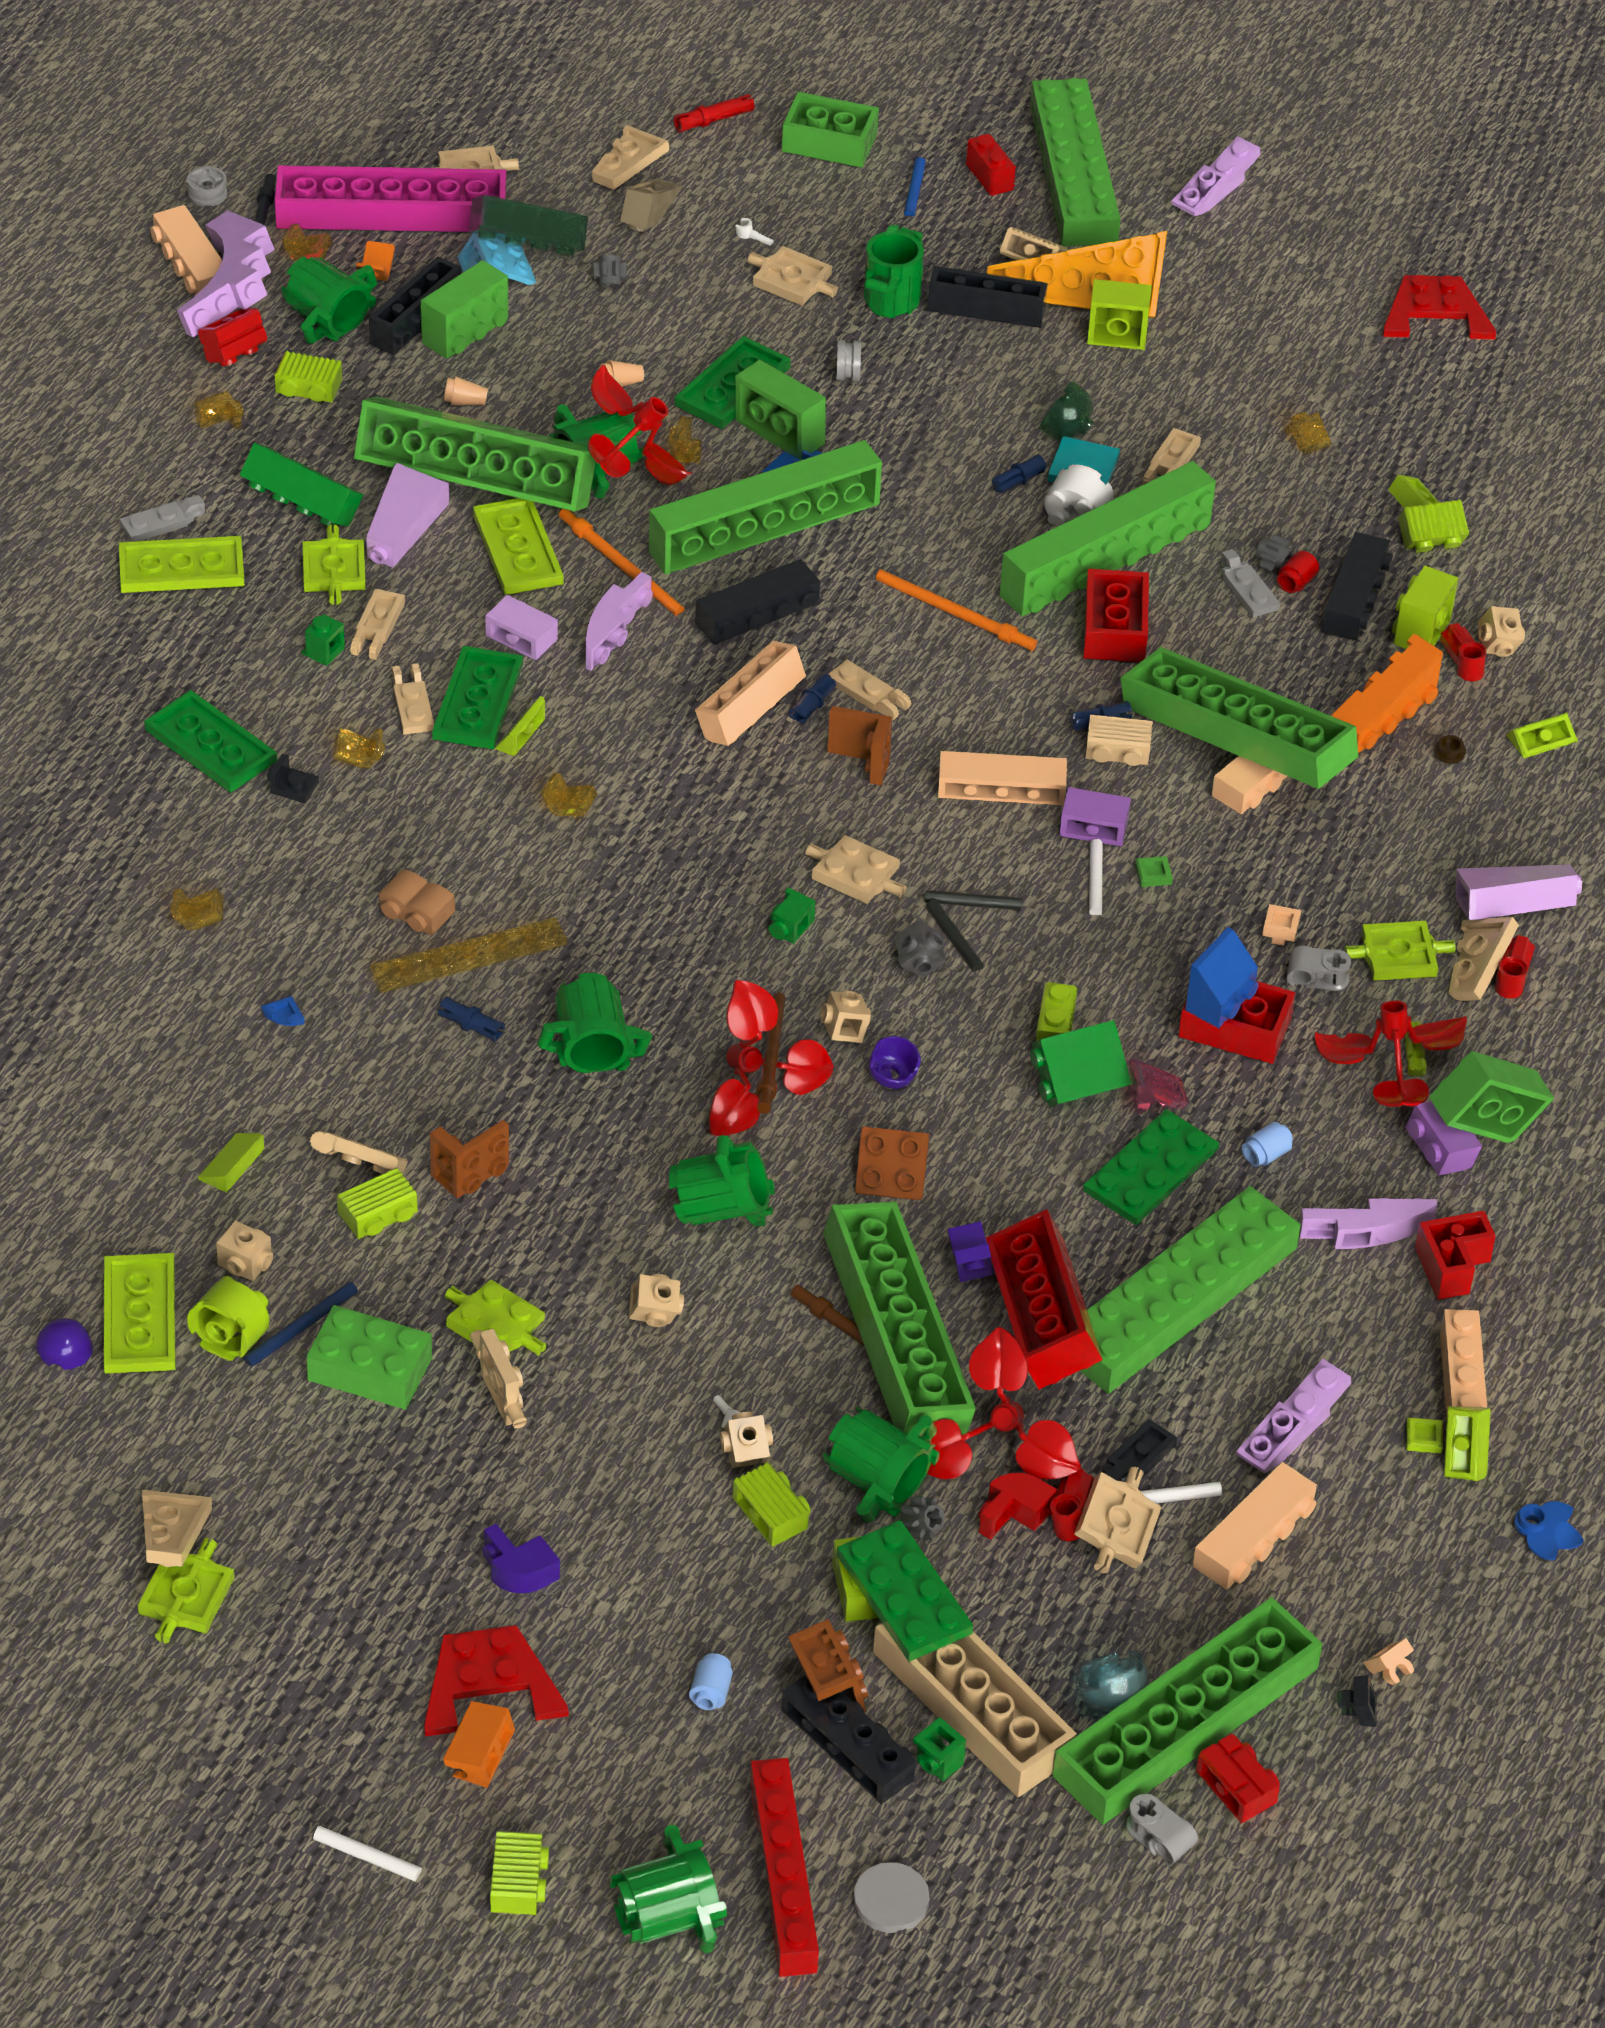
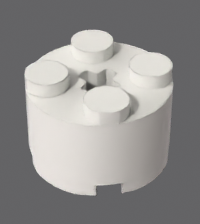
(1075, 493)

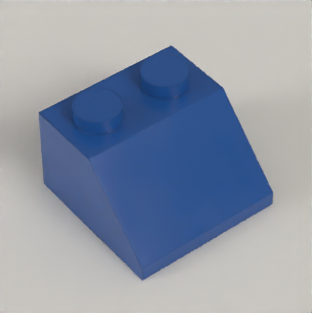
(1221, 980)

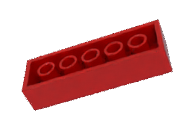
(1043, 1299)

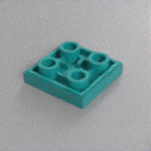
(1085, 453)

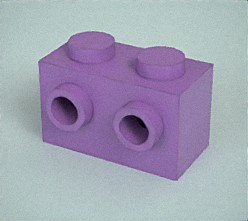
(1096, 812)
(1443, 1146)

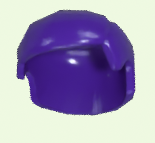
(894, 1054)
(64, 1343)

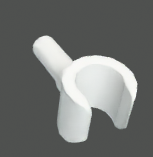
(746, 231)
(727, 1410)

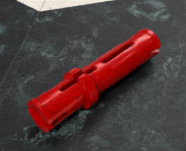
(703, 116)

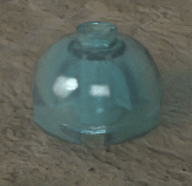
(1111, 1681)

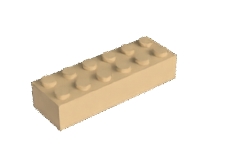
(985, 1704)

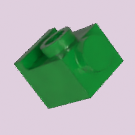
(322, 634)
(792, 916)
(935, 1755)

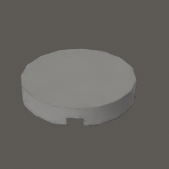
(891, 1897)

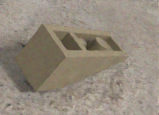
(648, 202)

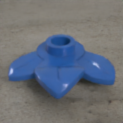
(1551, 1530)

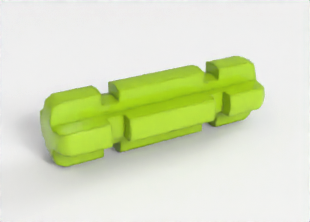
(1415, 1055)

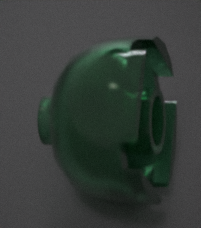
(1069, 414)

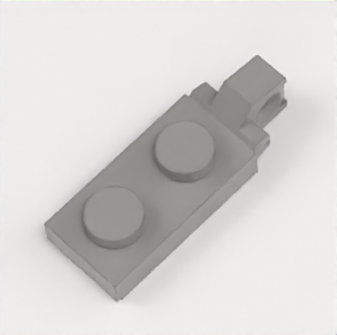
(162, 518)
(1247, 585)

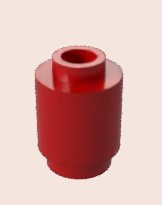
(1298, 572)

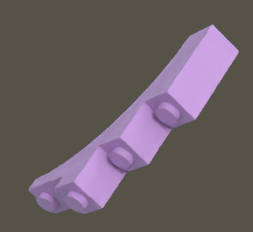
(238, 276)

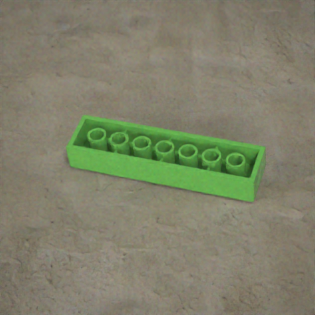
(1074, 162)
(475, 453)
(764, 507)
(1107, 538)
(1240, 717)
(1187, 1284)
(897, 1315)
(1186, 1710)

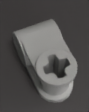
(1316, 968)
(1161, 1830)

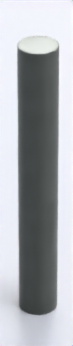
(975, 900)
(954, 935)

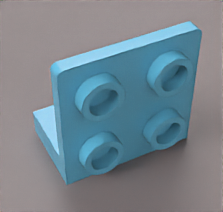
(506, 258)

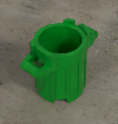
(894, 271)
(329, 297)
(610, 425)
(592, 1027)
(722, 1185)
(881, 1460)
(670, 1895)

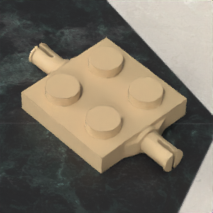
(475, 158)
(792, 275)
(855, 869)
(500, 1376)
(1118, 1520)

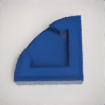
(283, 1011)

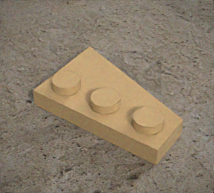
(628, 157)
(1480, 955)
(172, 1525)

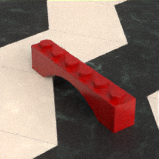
(785, 1867)

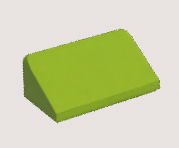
(1411, 492)
(523, 728)
(1543, 735)
(233, 1160)
(1467, 1442)

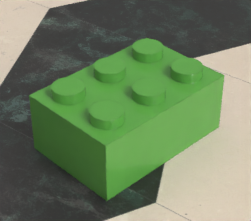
(830, 129)
(464, 309)
(780, 409)
(1491, 1097)
(369, 1357)

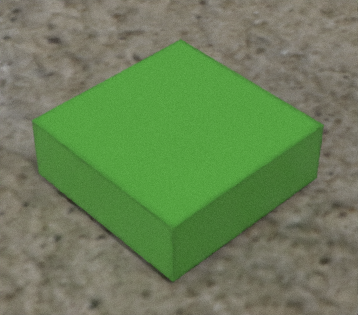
(1153, 871)

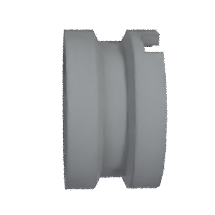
(207, 186)
(848, 360)

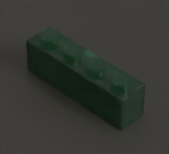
(528, 224)

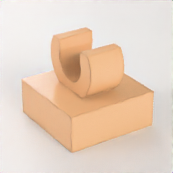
(1281, 924)
(1390, 1658)

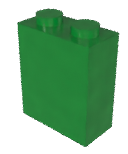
(1080, 1063)

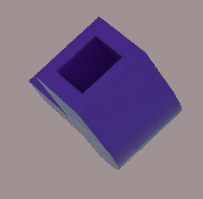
(970, 1251)
(519, 1568)

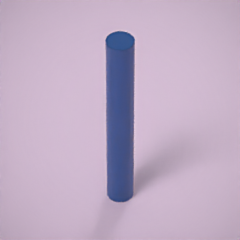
(914, 188)

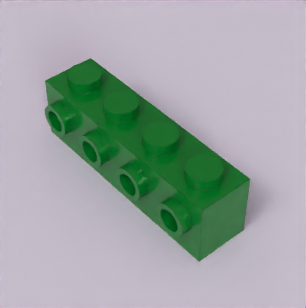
(301, 485)

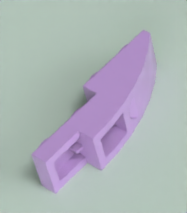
(1219, 179)
(612, 615)
(1379, 1224)
(1295, 1419)

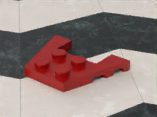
(1440, 299)
(487, 1665)

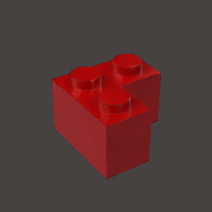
(1452, 1248)

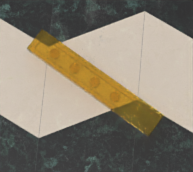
(468, 955)

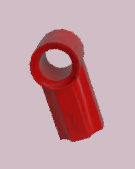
(1465, 652)
(1514, 967)
(1069, 1504)

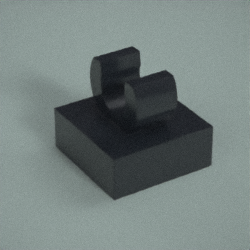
(1360, 1702)

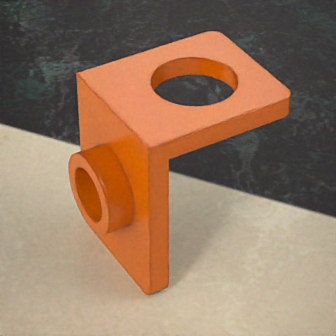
(380, 257)

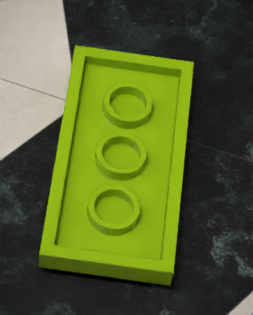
(518, 545)
(181, 564)
(139, 1313)

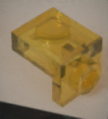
(309, 246)
(218, 409)
(1308, 432)
(682, 444)
(358, 749)
(565, 799)
(198, 910)

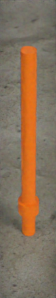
(584, 529)
(1005, 632)

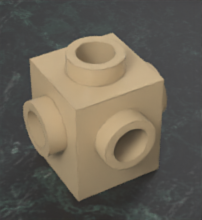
(1501, 631)
(845, 1016)
(244, 1251)
(655, 1300)
(742, 1451)

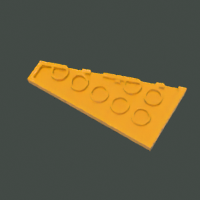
(1073, 272)

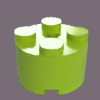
(226, 1310)

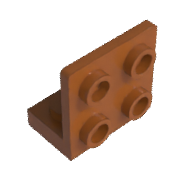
(862, 737)
(892, 1163)
(466, 1166)
(828, 1663)

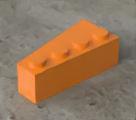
(1395, 693)

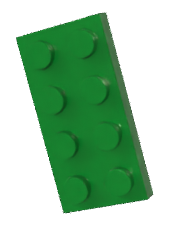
(713, 392)
(478, 697)
(210, 741)
(1151, 1167)
(904, 1590)

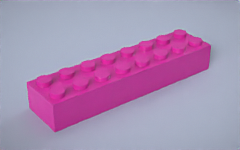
(382, 197)

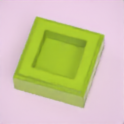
(1424, 1435)

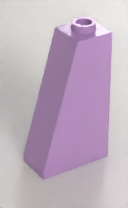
(404, 513)
(1515, 889)

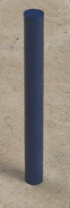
(300, 1324)

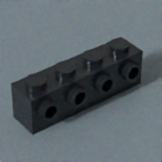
(987, 296)
(400, 316)
(1357, 586)
(757, 601)
(851, 1739)

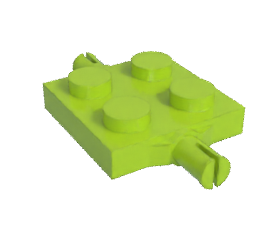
(333, 565)
(1400, 950)
(498, 1310)
(187, 1593)

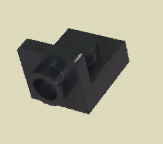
(291, 782)

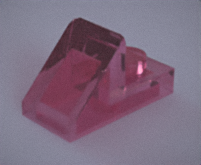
(1154, 1085)

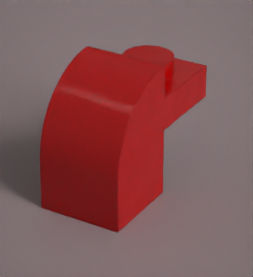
(1017, 1497)

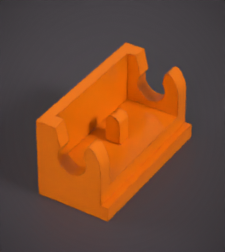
(480, 1743)

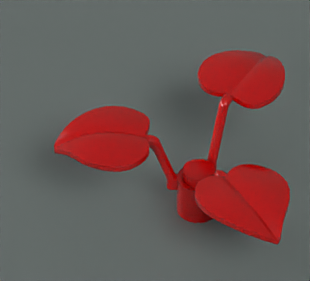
(648, 416)
(747, 1016)
(1394, 1025)
(1047, 1449)

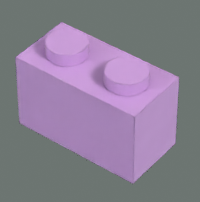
(521, 627)

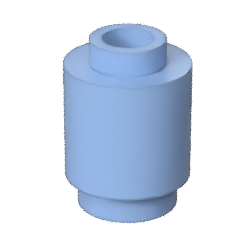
(1267, 1144)
(711, 1682)

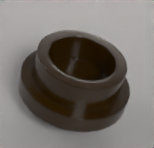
(1450, 749)

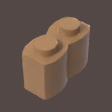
(417, 902)

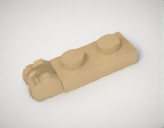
(1172, 454)
(377, 621)
(869, 689)
(412, 701)
(356, 1152)

